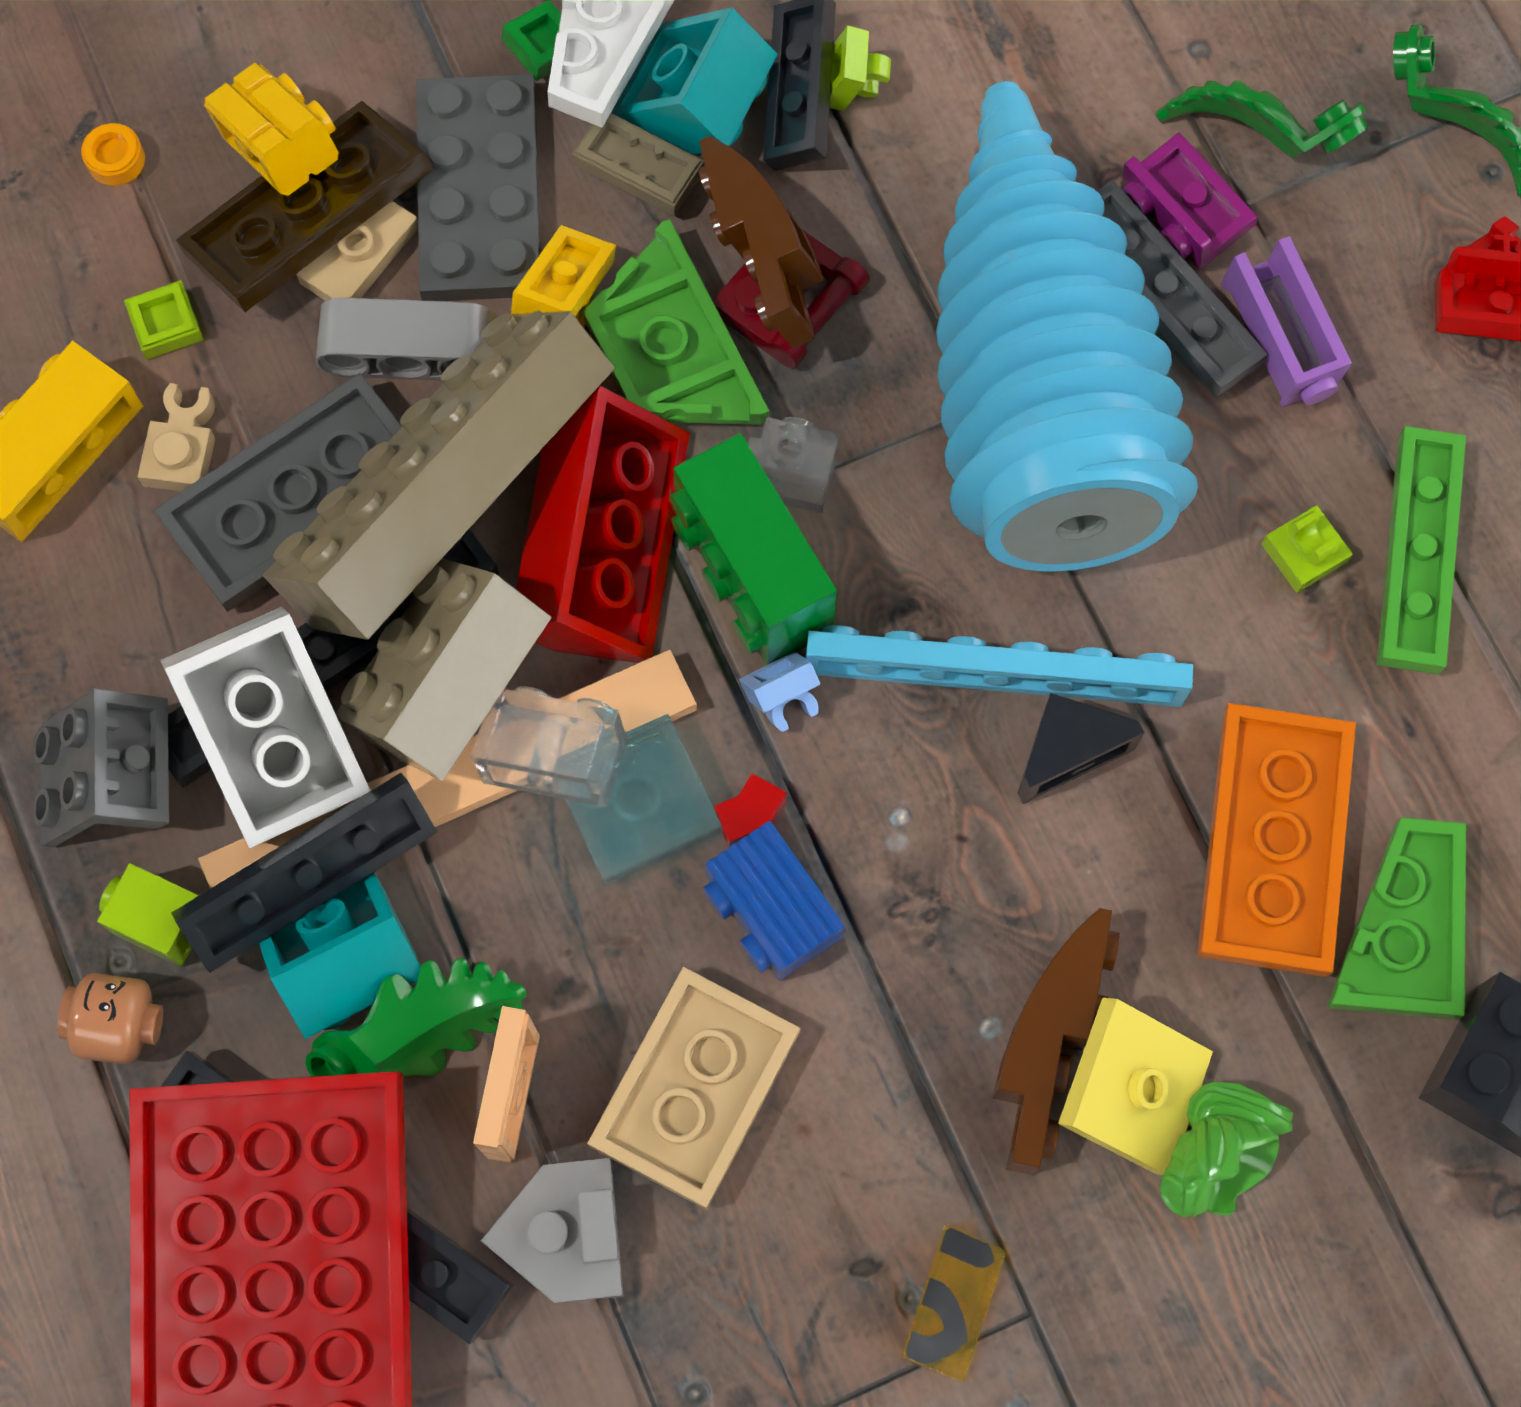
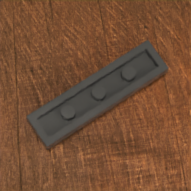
(1188, 310)

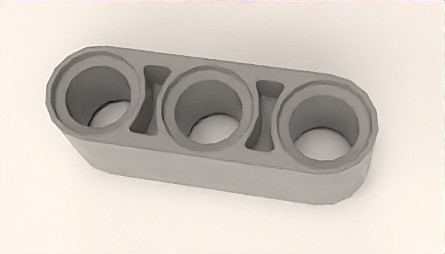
(397, 336)

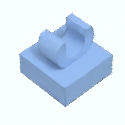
(778, 684)

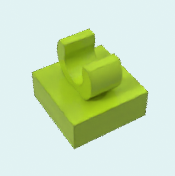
(855, 69)
(1306, 549)

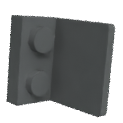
(102, 765)

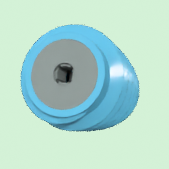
(1052, 363)

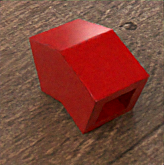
(749, 810)

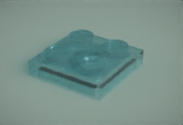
(652, 808)

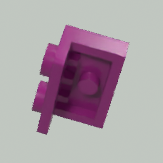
(1187, 200)

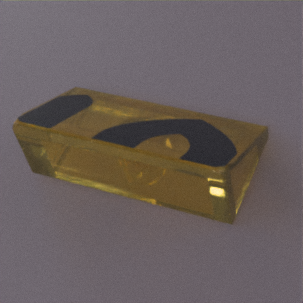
(953, 1304)

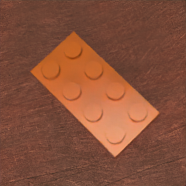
(1277, 840)

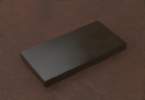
(269, 237)

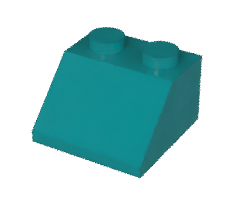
(697, 80)
(339, 956)

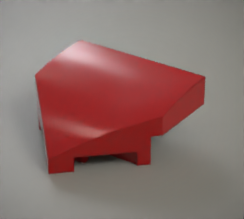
(1482, 286)

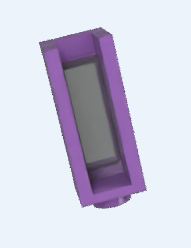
(1289, 324)

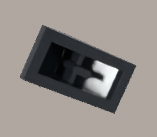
(1073, 742)

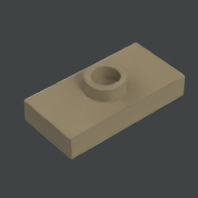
(638, 163)

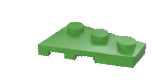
(1411, 928)

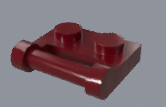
(738, 309)

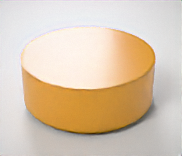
(113, 154)

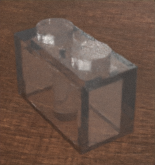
(550, 746)

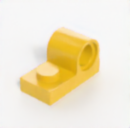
(564, 274)

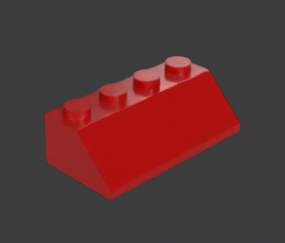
(603, 529)

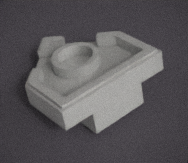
(564, 1232)

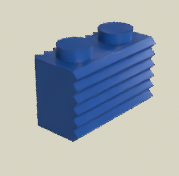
(772, 901)

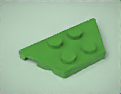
(671, 341)

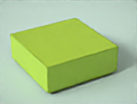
(163, 320)

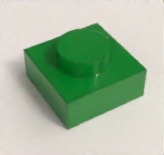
(533, 38)

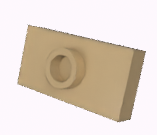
(361, 256)

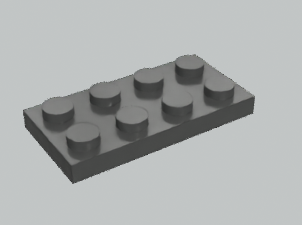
(484, 188)
(272, 489)

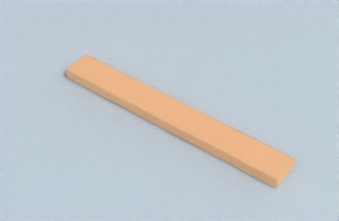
(636, 692)

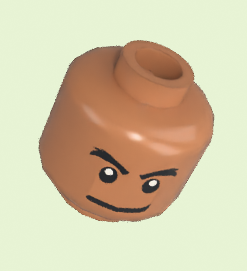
(109, 1018)

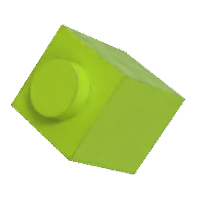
(140, 912)

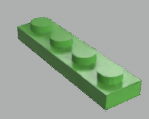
(1421, 550)

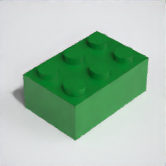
(751, 550)

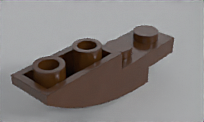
(764, 236)
(1054, 1016)

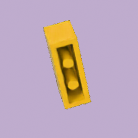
(58, 434)

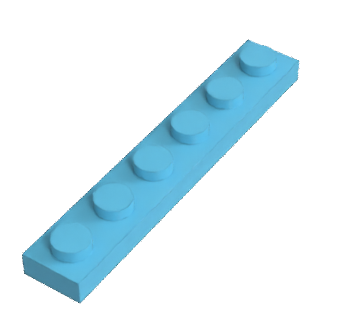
(1018, 669)

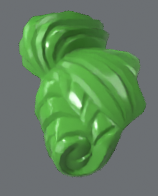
(1225, 1150)

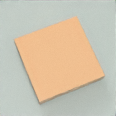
(507, 1085)

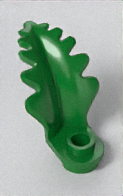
(1416, 56)
(1269, 116)
(416, 1023)

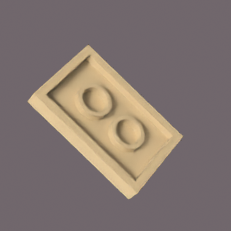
(694, 1088)

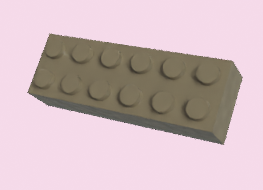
(437, 472)

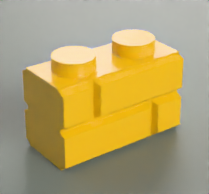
(273, 127)

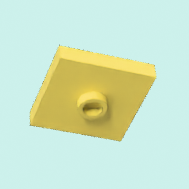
(1134, 1085)

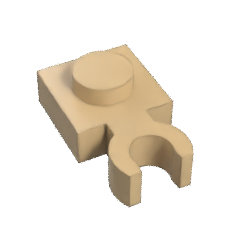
(178, 450)

